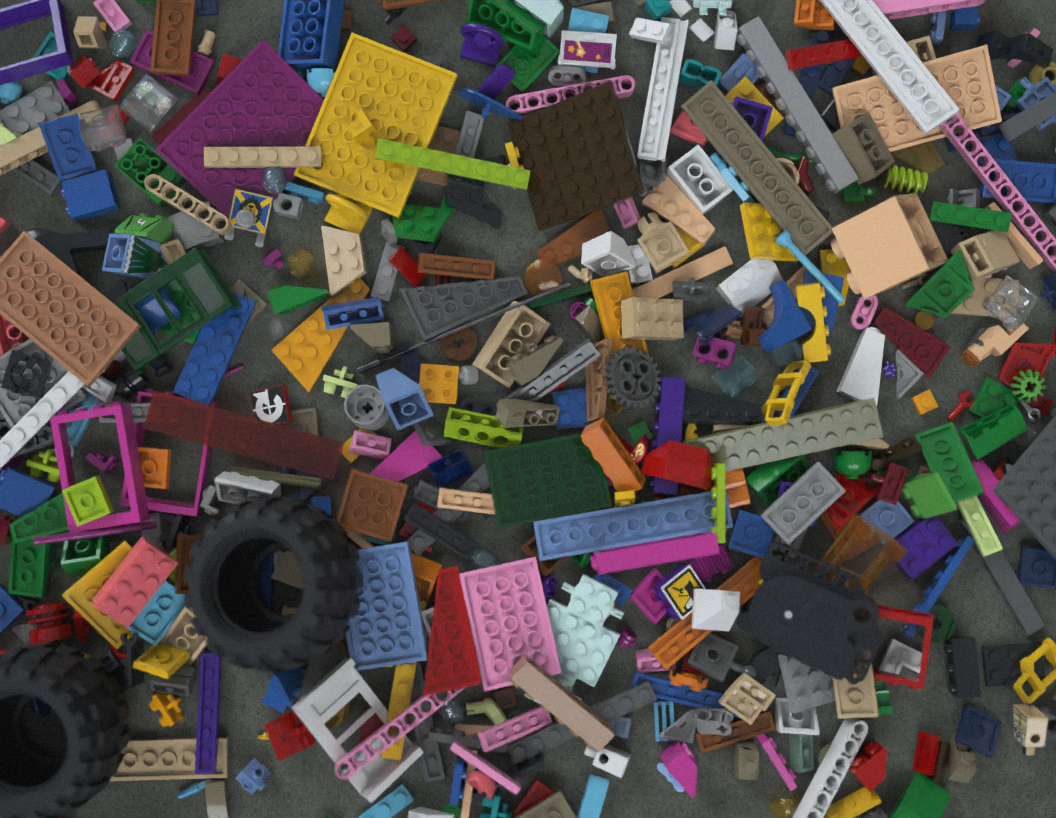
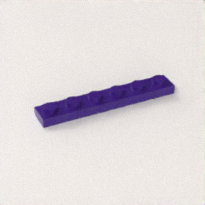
(208, 714)

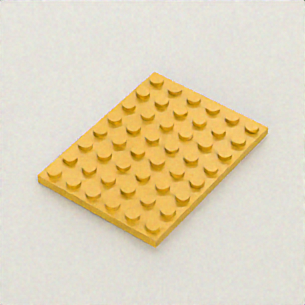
(403, 103)

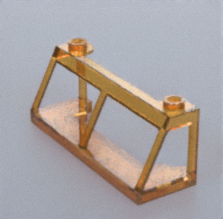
(863, 531)

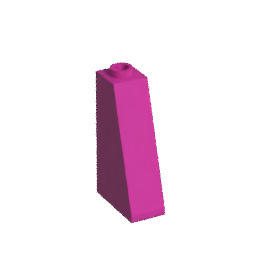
(407, 460)
(997, 509)

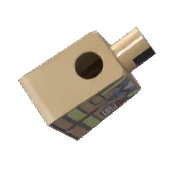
(1029, 727)

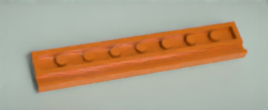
(682, 637)

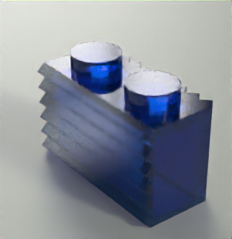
(450, 468)

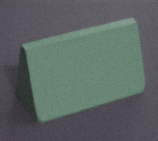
(801, 752)

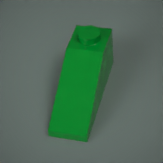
(289, 298)

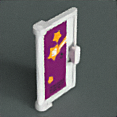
(580, 50)

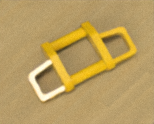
(785, 404)
(1048, 649)

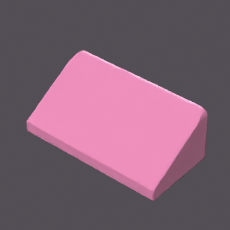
(370, 445)
(647, 662)

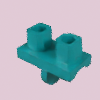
(494, 803)

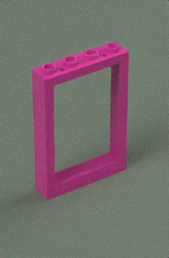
(130, 458)
(169, 505)
(654, 552)

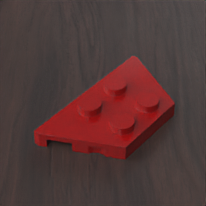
(851, 501)

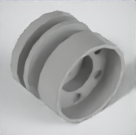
(359, 401)

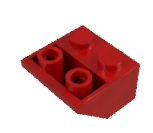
(870, 765)

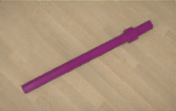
(134, 527)

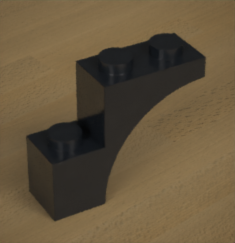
(1020, 47)

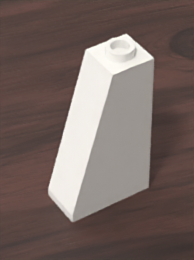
(863, 371)

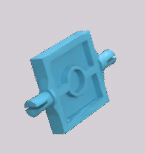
(732, 178)

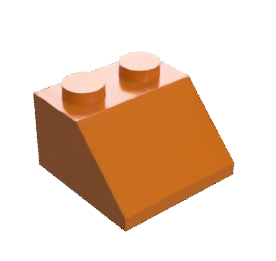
(426, 576)

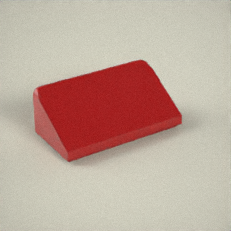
(406, 266)

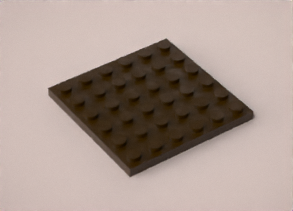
(577, 156)

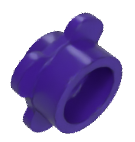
(889, 369)

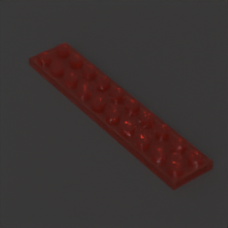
(243, 435)

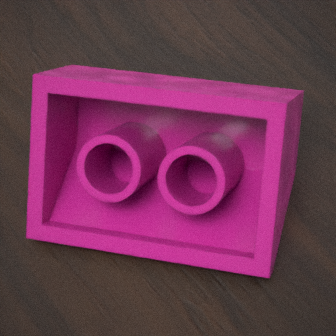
(680, 763)

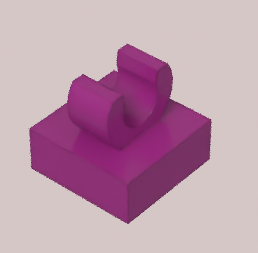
(273, 257)

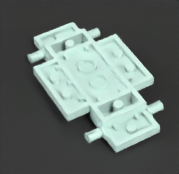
(579, 631)

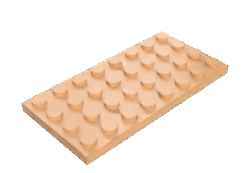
(962, 75)

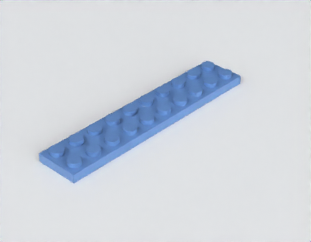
(626, 525)

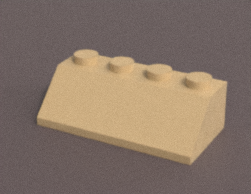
(513, 335)

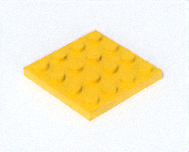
(85, 589)

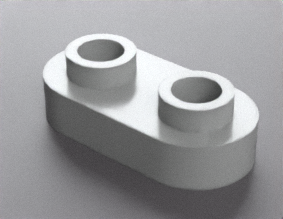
(567, 75)

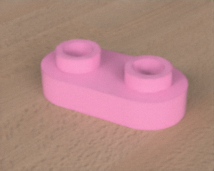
(864, 312)

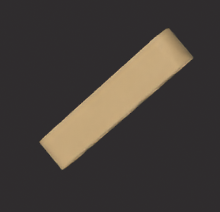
(182, 198)

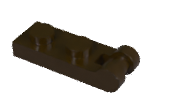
(895, 453)

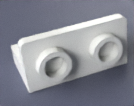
(642, 271)

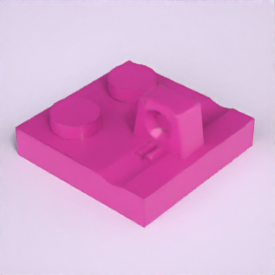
(645, 598)

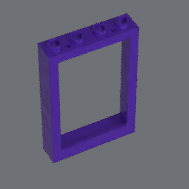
(31, 11)

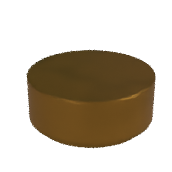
(923, 320)

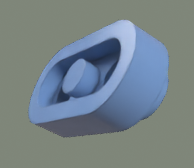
(937, 32)

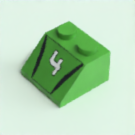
(149, 228)

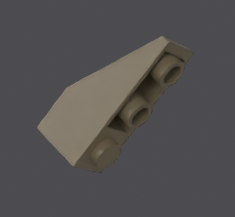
(530, 364)
(526, 413)

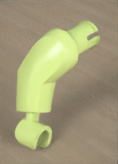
(488, 707)

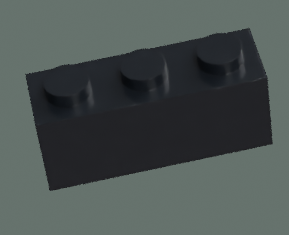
(962, 667)

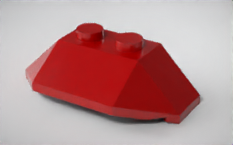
(680, 464)

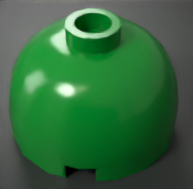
(852, 463)

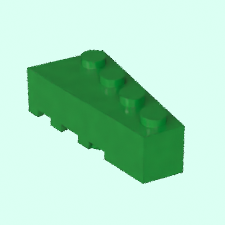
(508, 20)

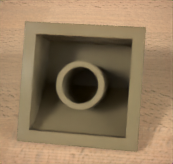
(377, 335)

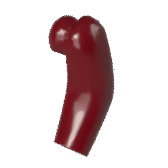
(804, 182)

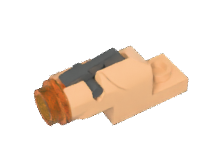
(990, 341)

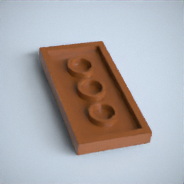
(173, 37)

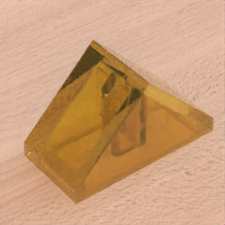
(612, 409)

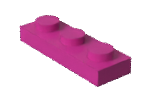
(778, 761)

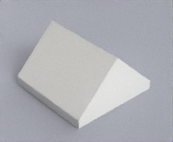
(795, 723)

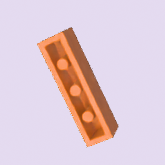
(612, 456)

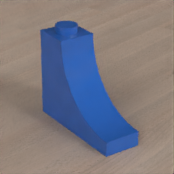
(787, 320)

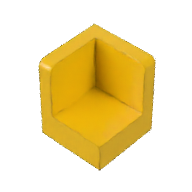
(361, 126)

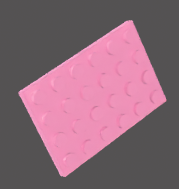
(508, 620)

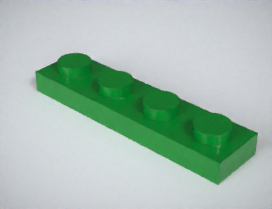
(970, 216)

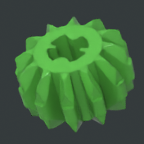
(1021, 385)

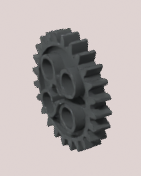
(632, 378)

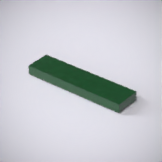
(560, 297)

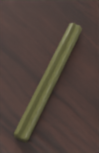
(281, 478)

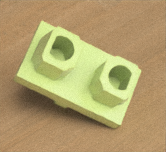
(331, 382)

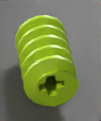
(905, 178)

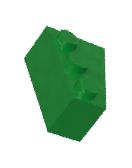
(993, 430)

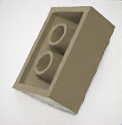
(864, 147)

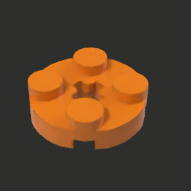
(693, 680)

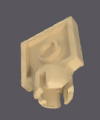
(660, 242)

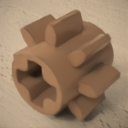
(731, 331)

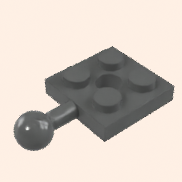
(717, 668)

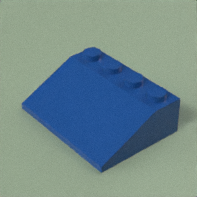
(311, 33)

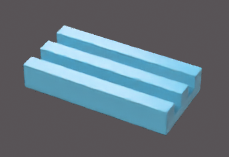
(664, 723)

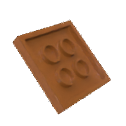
(372, 505)

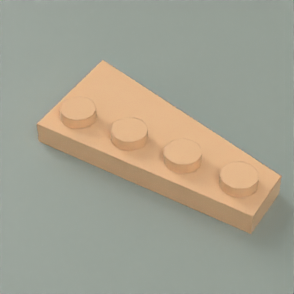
(674, 206)

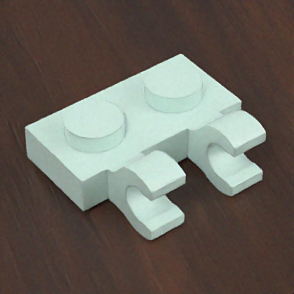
(722, 5)

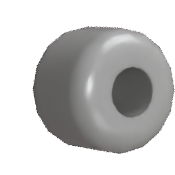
(245, 218)
(468, 375)

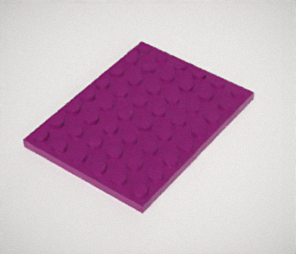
(252, 107)

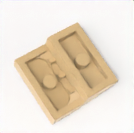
(747, 698)

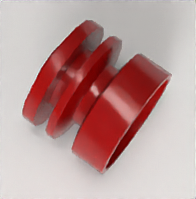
(49, 623)

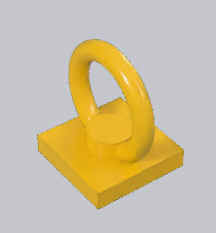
(347, 213)

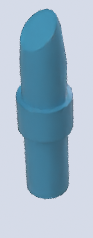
(193, 789)

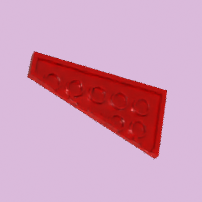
(451, 646)

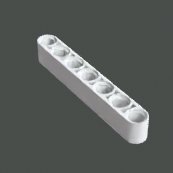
(829, 768)

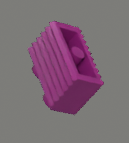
(710, 565)

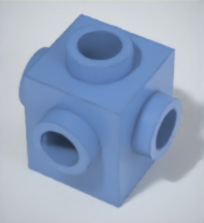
(253, 776)

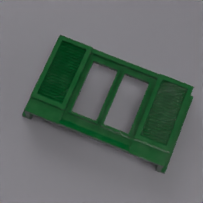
(204, 290)

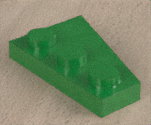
(42, 521)

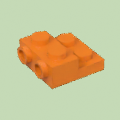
(155, 466)

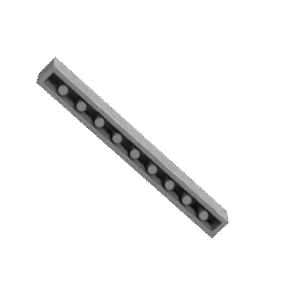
(796, 105)

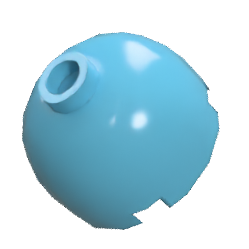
(320, 80)

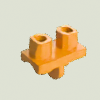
(168, 707)

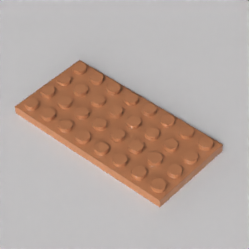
(61, 310)

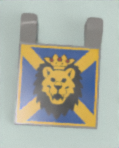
(259, 205)

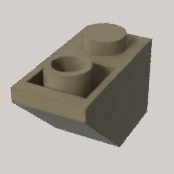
(960, 762)

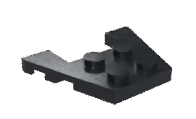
(467, 196)

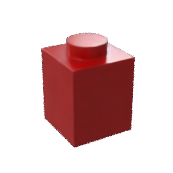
(83, 70)

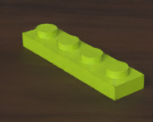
(718, 495)

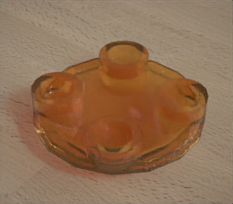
(542, 276)

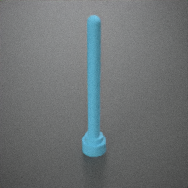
(786, 241)

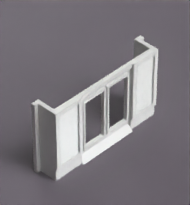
(325, 701)

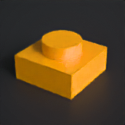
(924, 402)

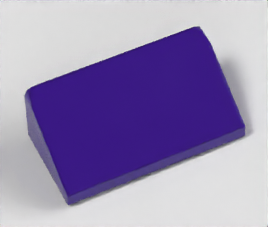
(497, 80)

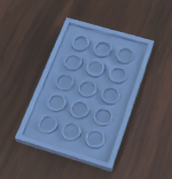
(390, 616)

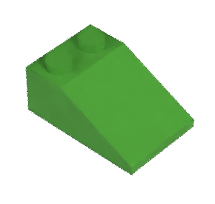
(928, 495)

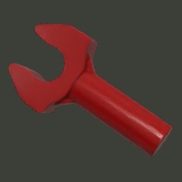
(961, 406)

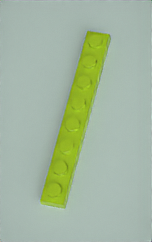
(452, 164)

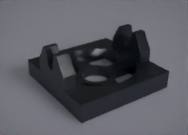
(9, 384)

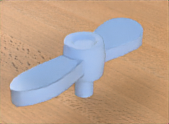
(662, 769)

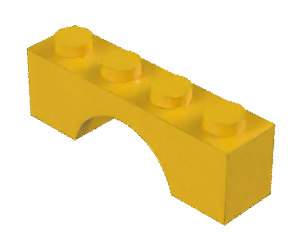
(815, 346)

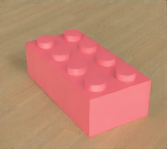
(134, 582)

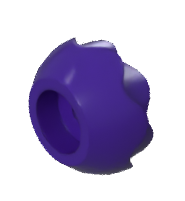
(549, 585)

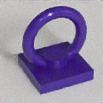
(481, 44)

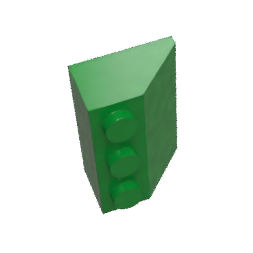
(767, 477)

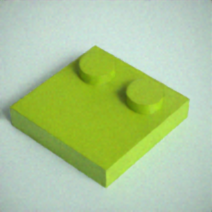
(88, 500)

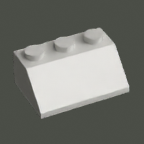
(699, 179)
(749, 284)
(236, 488)

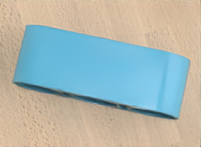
(593, 797)

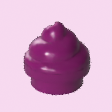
(627, 638)

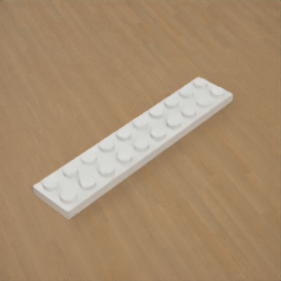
(893, 61)

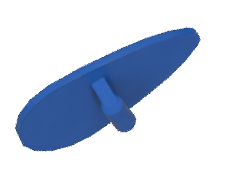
(488, 104)

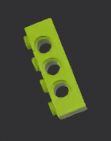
(480, 429)

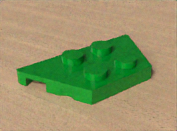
(945, 288)

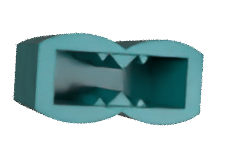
(697, 75)

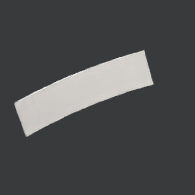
(700, 28)

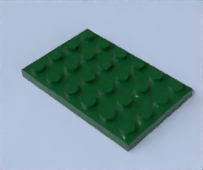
(545, 480)

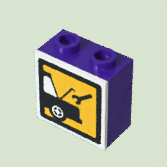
(677, 591)

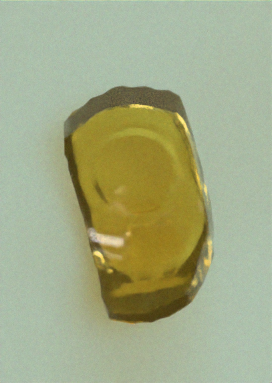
(784, 807)

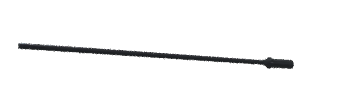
(379, 361)

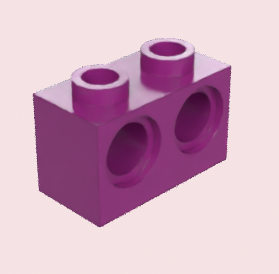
(716, 346)

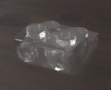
(1010, 303)

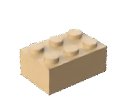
(652, 319)

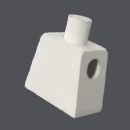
(616, 761)

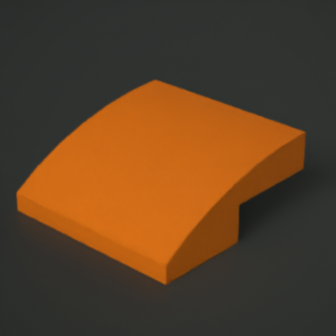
(812, 15)

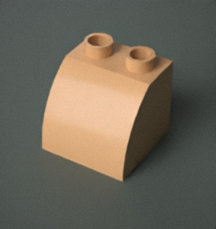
(888, 245)

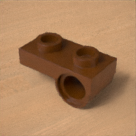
(752, 326)

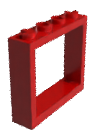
(911, 617)

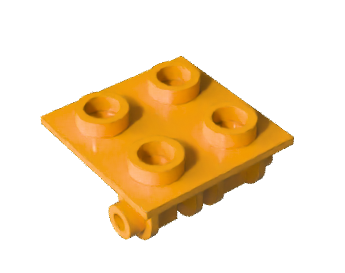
(439, 383)

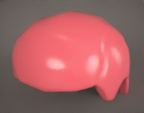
(482, 783)

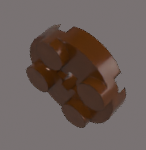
(459, 353)

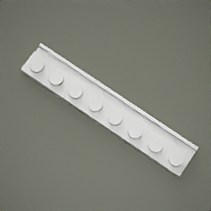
(662, 92)

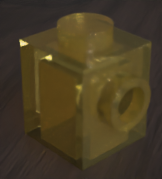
(301, 263)

